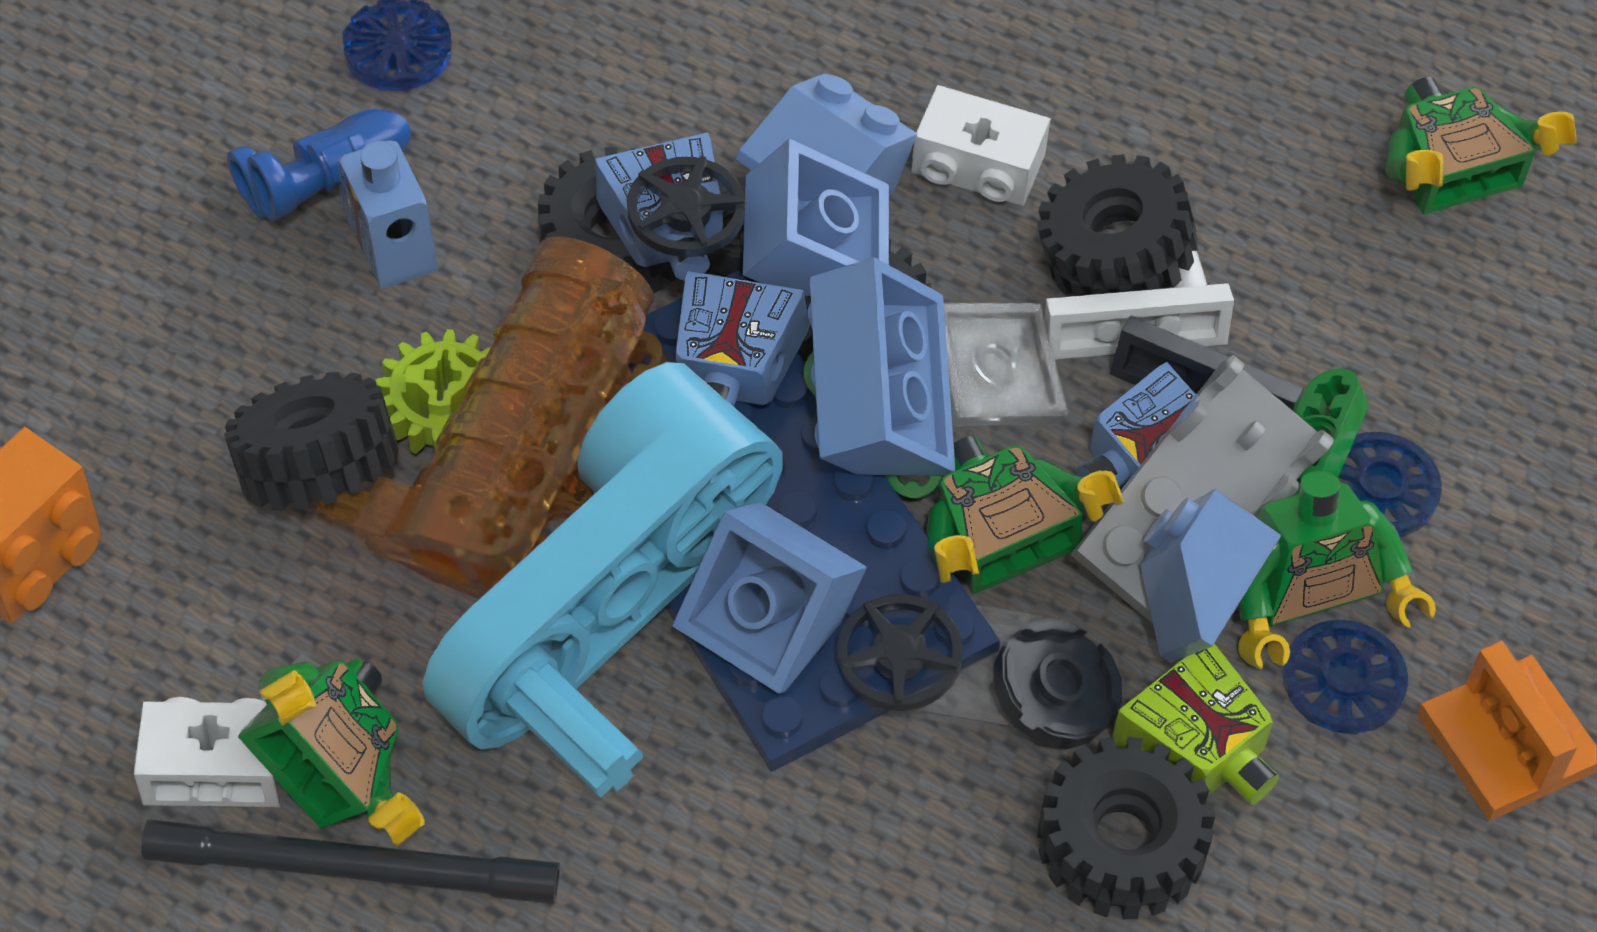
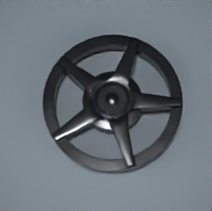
(686, 206)
(899, 651)

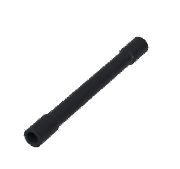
(206, 845)

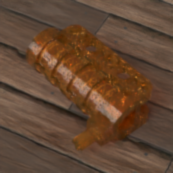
(521, 426)

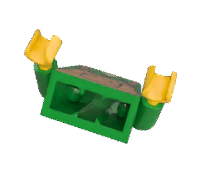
(1466, 145)
(1009, 513)
(1326, 557)
(331, 744)

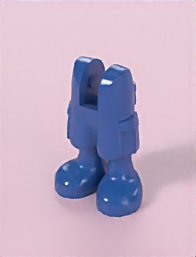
(278, 189)

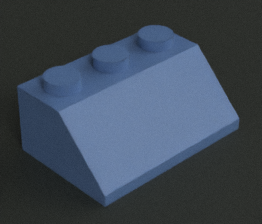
(880, 372)

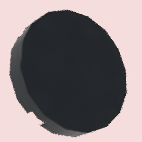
(1057, 683)

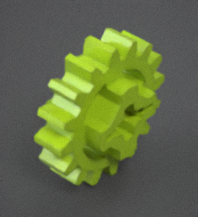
(419, 380)

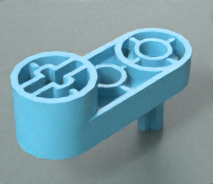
(662, 475)

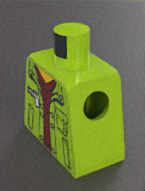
(1208, 719)

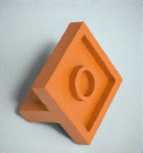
(1509, 733)

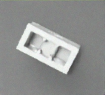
(980, 145)
(177, 760)

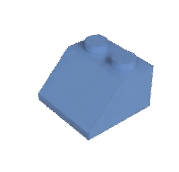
(837, 123)
(810, 217)
(1201, 570)
(767, 594)

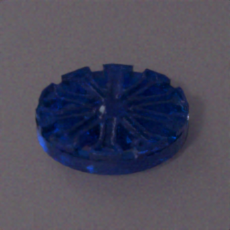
(397, 44)
(1387, 480)
(1345, 676)

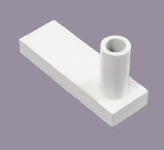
(1094, 322)

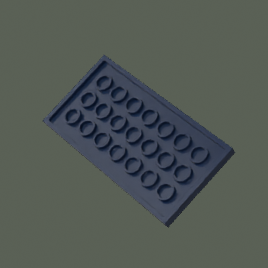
(868, 524)

